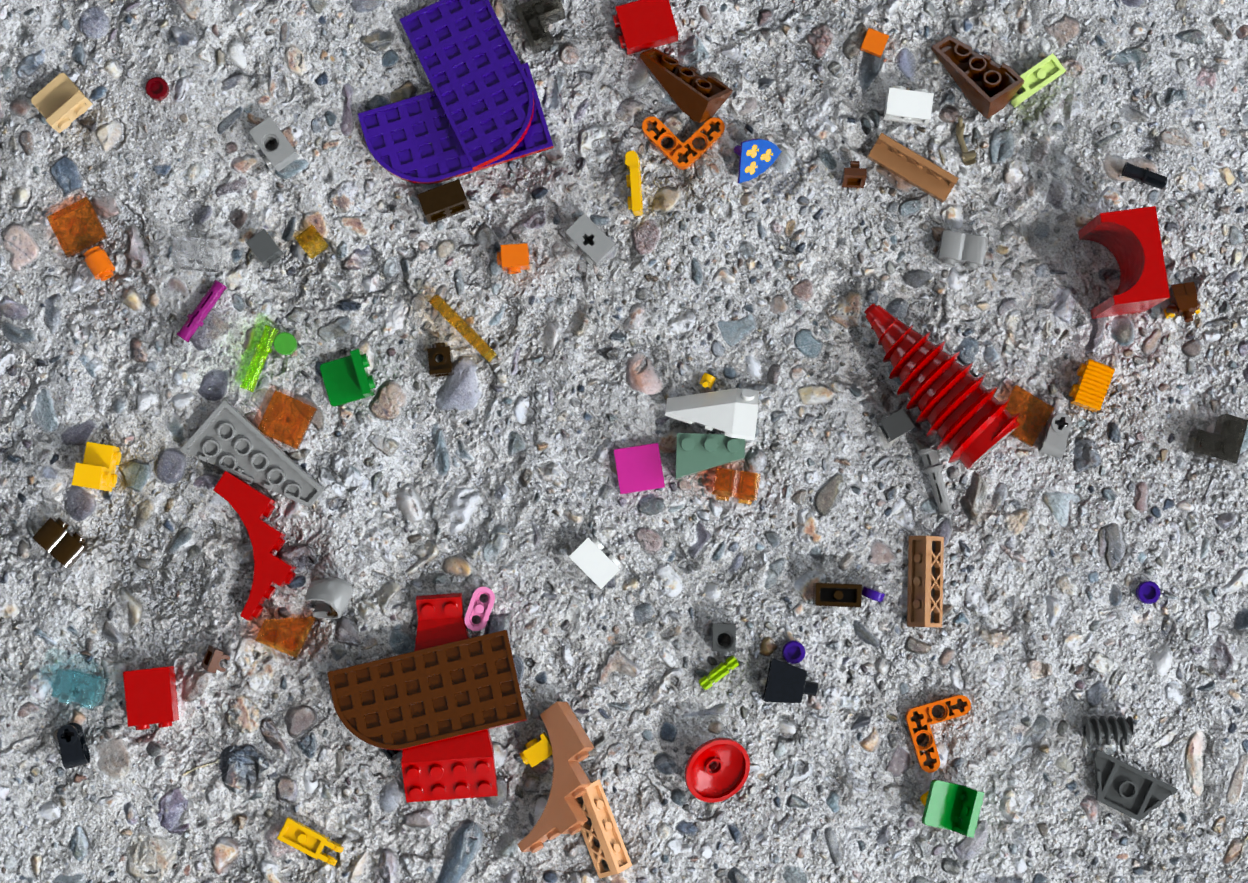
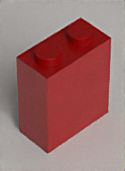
(645, 25)
(151, 697)

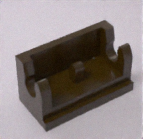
(443, 201)

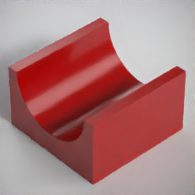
(1137, 246)

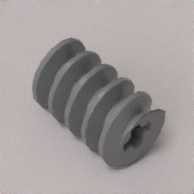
(1107, 729)

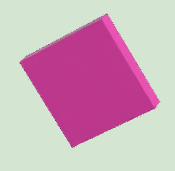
(639, 468)

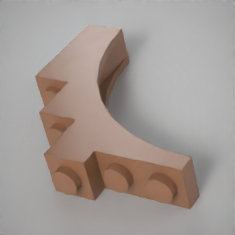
(569, 780)

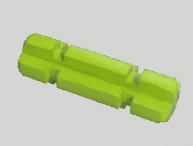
(718, 672)

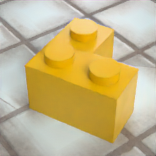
(97, 467)

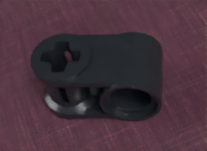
(73, 749)

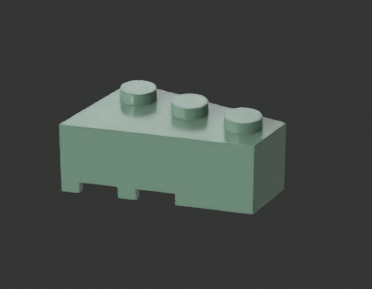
(705, 451)

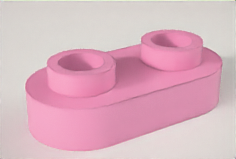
(479, 608)

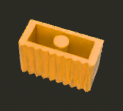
(1092, 385)

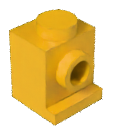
(536, 750)

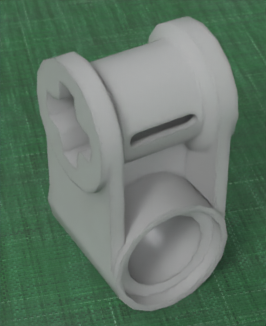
(1055, 439)

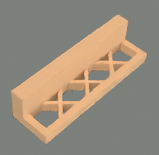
(605, 830)

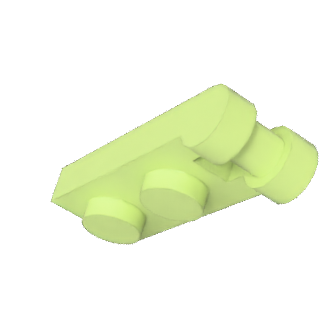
(1038, 77)

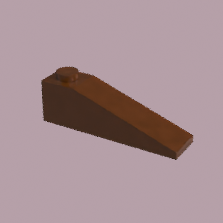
(980, 79)
(693, 93)

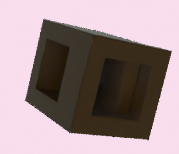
(443, 368)

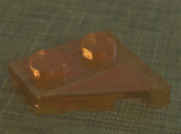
(285, 634)

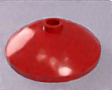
(723, 776)

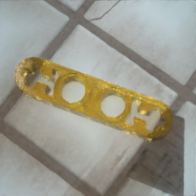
(462, 327)

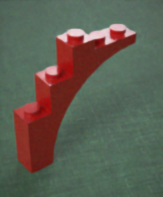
(265, 539)

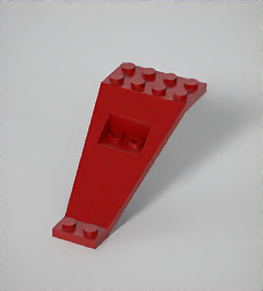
(457, 765)

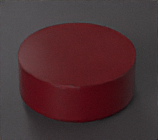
(157, 88)

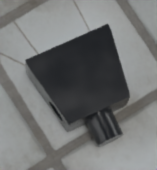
(787, 683)

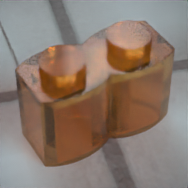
(736, 484)

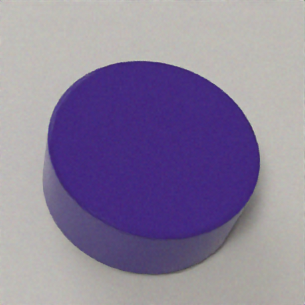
(1147, 592)
(873, 594)
(793, 652)

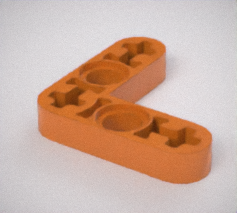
(679, 147)
(927, 720)

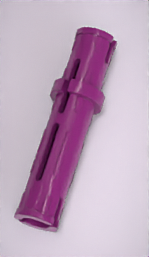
(201, 311)

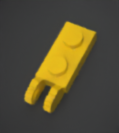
(633, 181)
(308, 840)

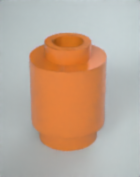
(99, 263)

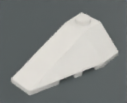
(724, 410)

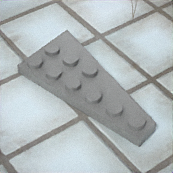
(243, 450)

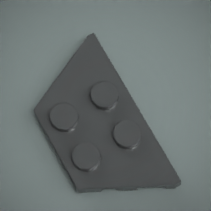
(1127, 787)

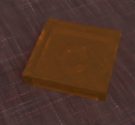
(77, 227)
(1032, 417)
(287, 419)

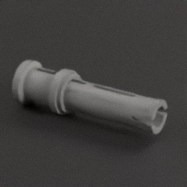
(933, 469)

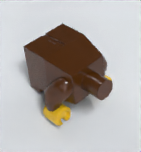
(1183, 301)

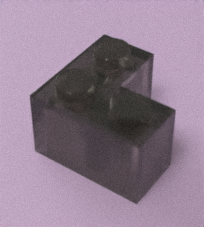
(535, 17)
(1223, 444)

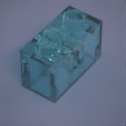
(92, 685)

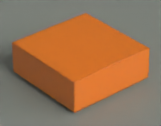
(874, 42)

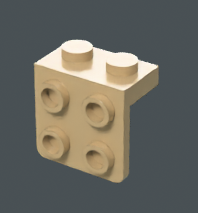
(61, 102)

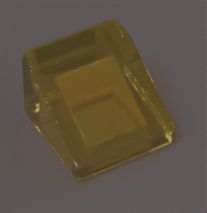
(311, 242)

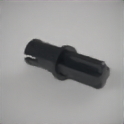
(1144, 176)

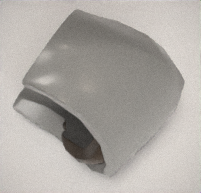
(331, 596)

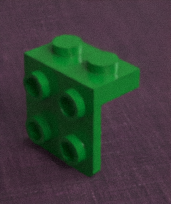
(348, 378)
(953, 807)

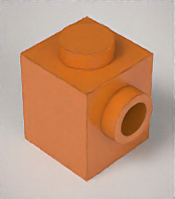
(514, 258)

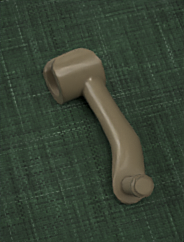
(968, 157)

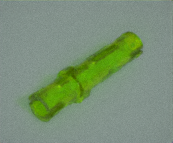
(259, 358)

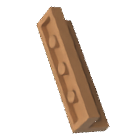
(912, 168)
(921, 581)

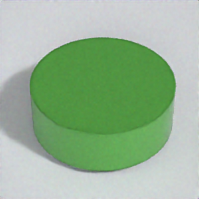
(285, 343)

